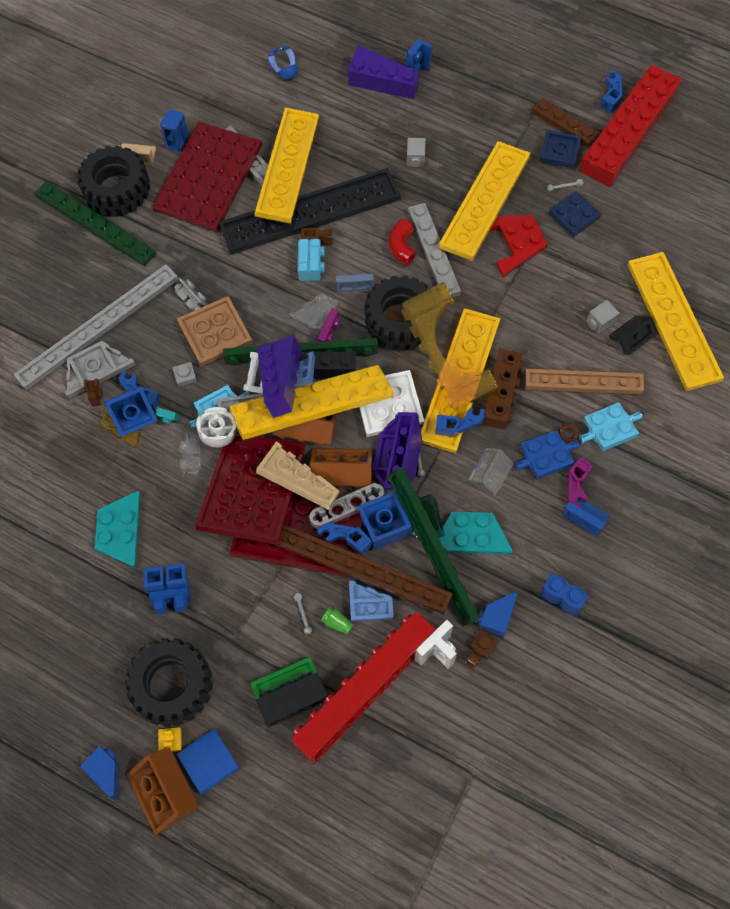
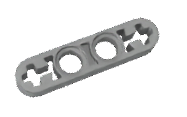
(345, 503)

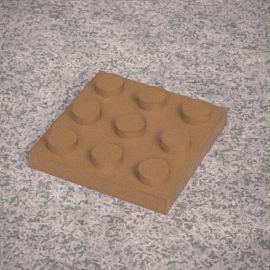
(214, 329)

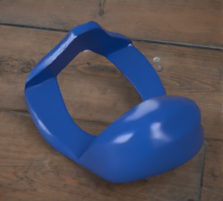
(288, 72)

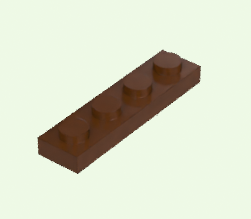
(565, 122)

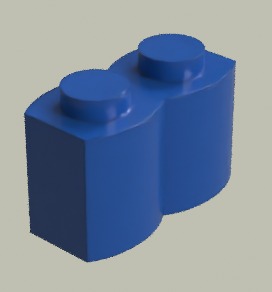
(567, 596)

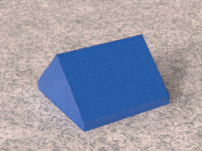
(131, 411)

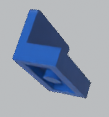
(587, 516)

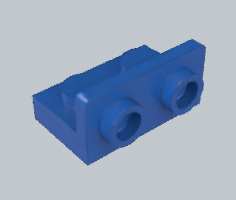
(419, 56)

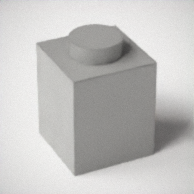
(416, 152)
(602, 317)

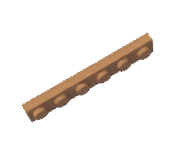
(584, 381)

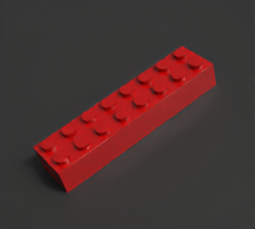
(630, 125)
(362, 689)

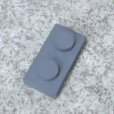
(351, 283)

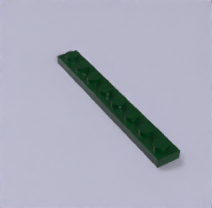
(95, 223)
(361, 346)
(435, 551)

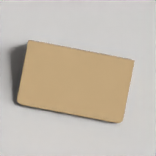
(147, 153)

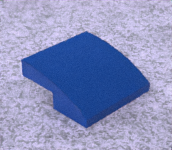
(207, 761)

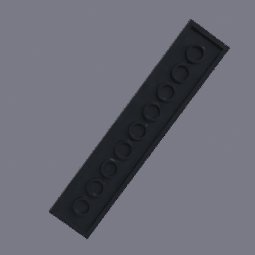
(312, 210)

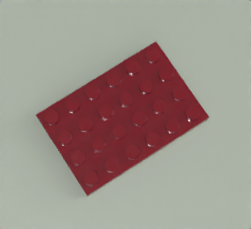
(207, 176)
(242, 501)
(298, 519)

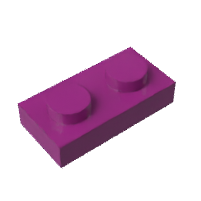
(331, 323)

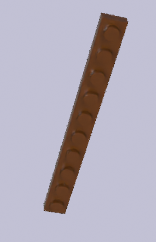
(364, 570)

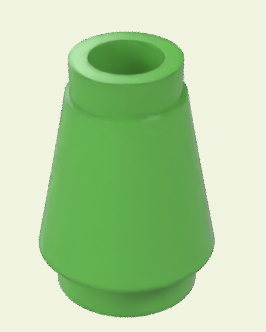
(336, 620)

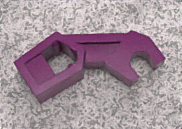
(574, 491)

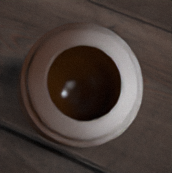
(569, 425)

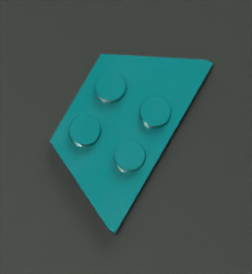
(118, 529)
(474, 534)

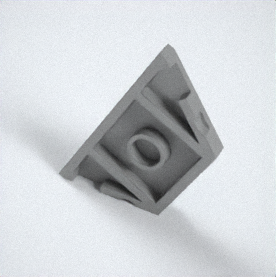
(94, 363)

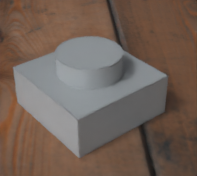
(184, 374)

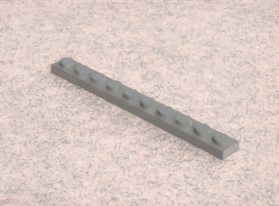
(95, 327)

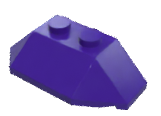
(398, 447)

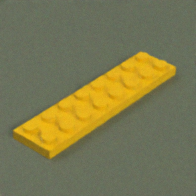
(287, 165)
(484, 201)
(675, 321)
(468, 353)
(314, 402)

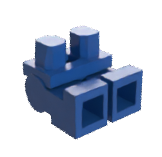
(168, 587)

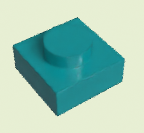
(168, 416)

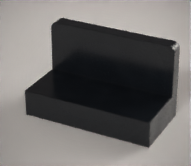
(634, 333)

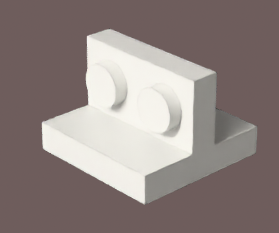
(438, 646)

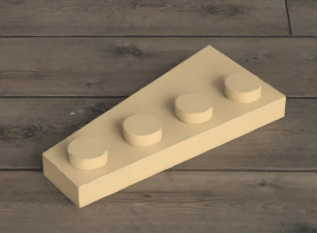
(291, 474)

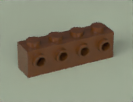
(499, 402)

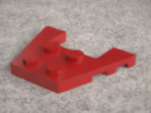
(522, 239)

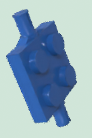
(546, 454)

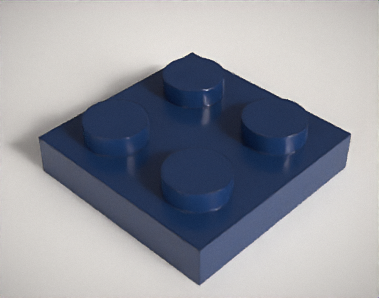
(560, 149)
(574, 214)

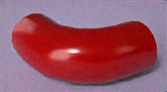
(398, 242)

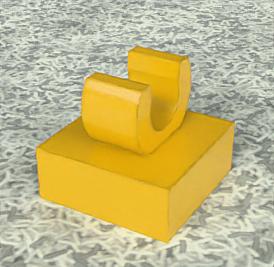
(170, 738)

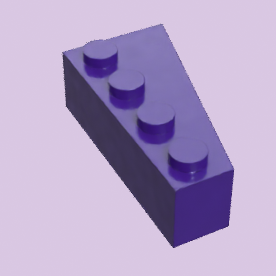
(382, 74)
(278, 374)

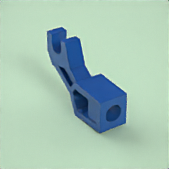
(614, 94)
(129, 384)
(464, 424)
(344, 532)

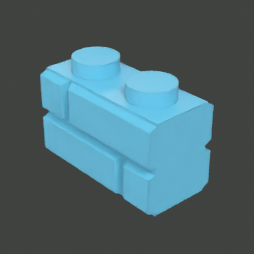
(309, 259)

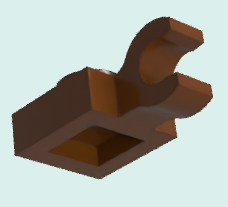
(315, 233)
(95, 392)
(482, 646)

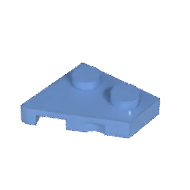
(368, 604)

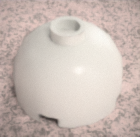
(216, 427)

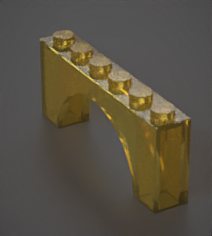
(460, 385)

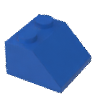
(385, 521)

